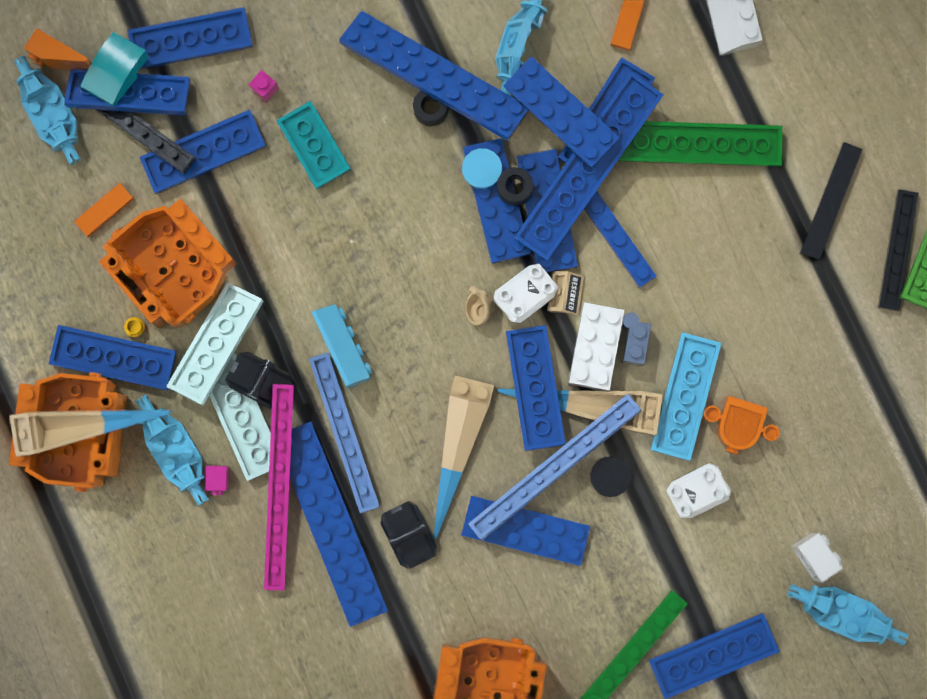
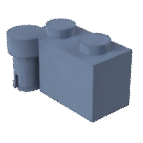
(636, 340)

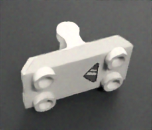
(525, 293)
(698, 491)

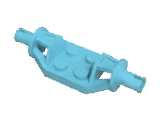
(514, 39)
(47, 110)
(174, 451)
(847, 614)

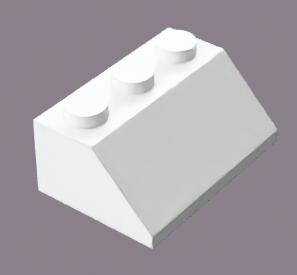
(734, 25)

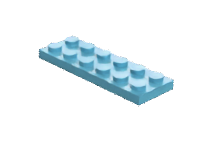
(686, 396)

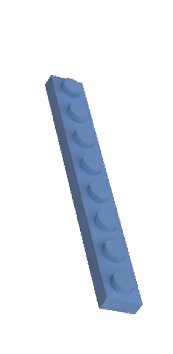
(344, 432)

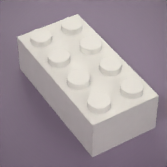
(596, 347)

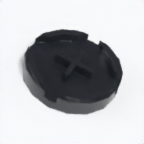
(610, 476)

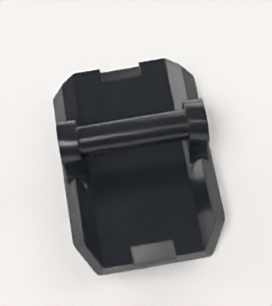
(256, 377)
(408, 535)

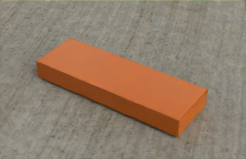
(627, 24)
(103, 210)

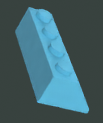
(341, 345)

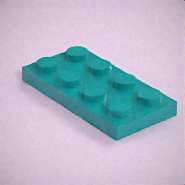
(313, 145)

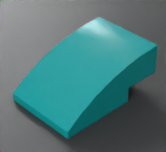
(114, 69)

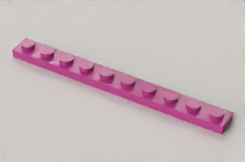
(278, 487)

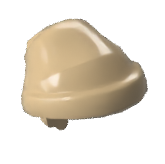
(479, 306)

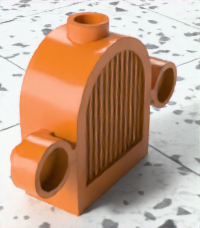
(740, 424)

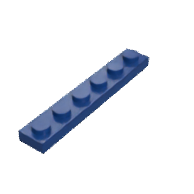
(619, 241)

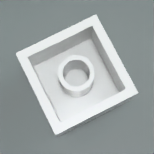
(817, 556)

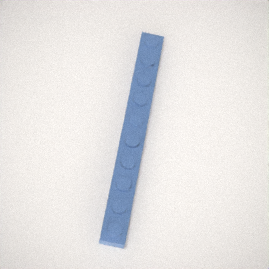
(554, 467)

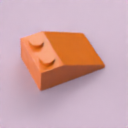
(53, 54)

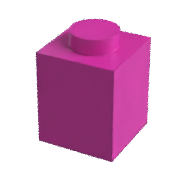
(263, 86)
(217, 479)

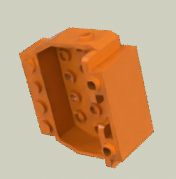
(150, 245)
(84, 461)
(494, 668)

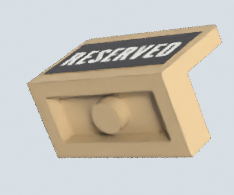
(568, 294)

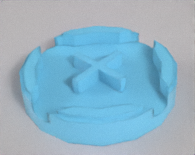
(481, 168)

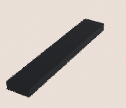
(151, 138)
(831, 201)
(898, 250)

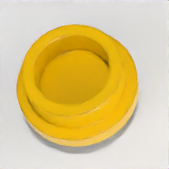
(134, 327)

